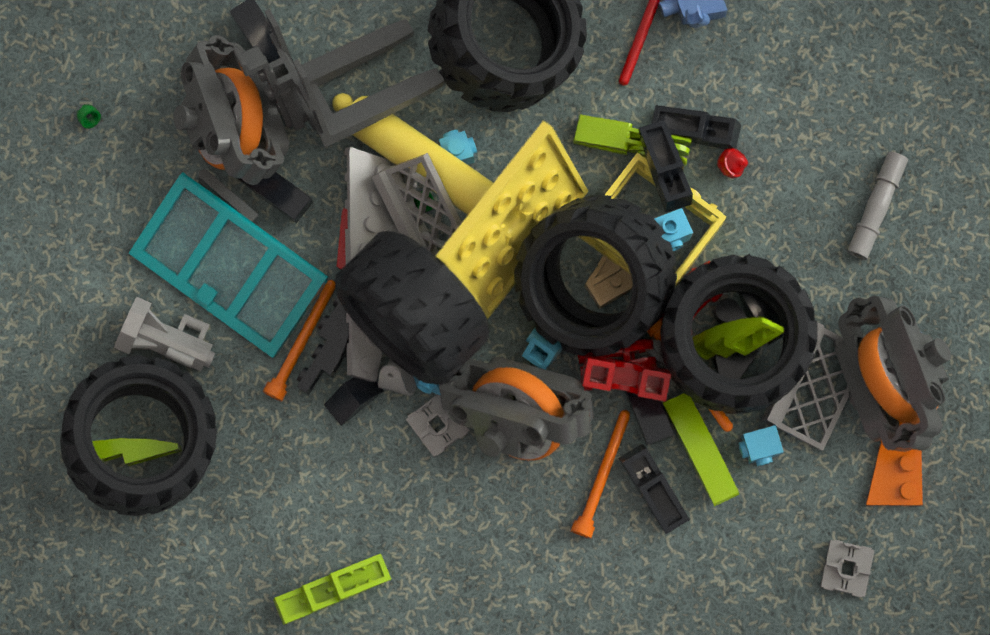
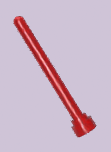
(638, 42)

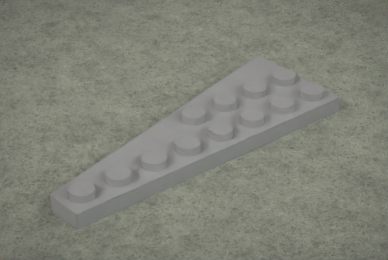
(365, 220)

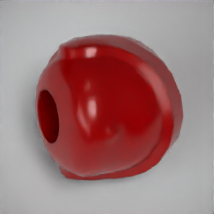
(732, 163)

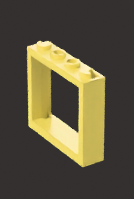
(699, 207)

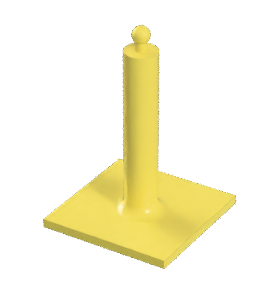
(498, 212)

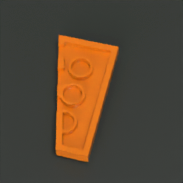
(896, 478)

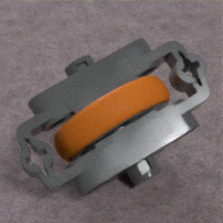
(230, 114)
(893, 373)
(517, 407)

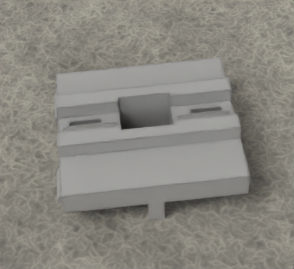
(435, 441)
(836, 555)

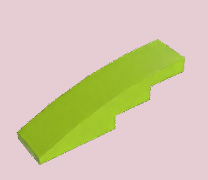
(736, 336)
(701, 449)
(134, 450)
(332, 589)

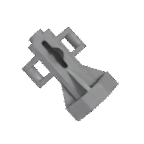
(146, 332)

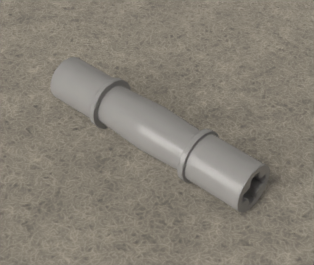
(877, 205)

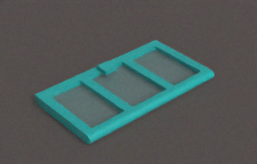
(228, 265)

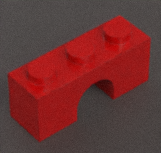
(628, 376)

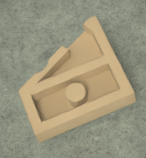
(608, 282)

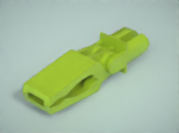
(618, 137)

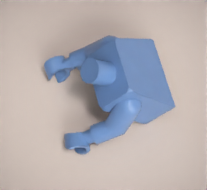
(694, 12)

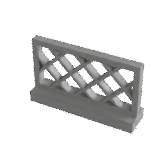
(403, 209)
(775, 413)

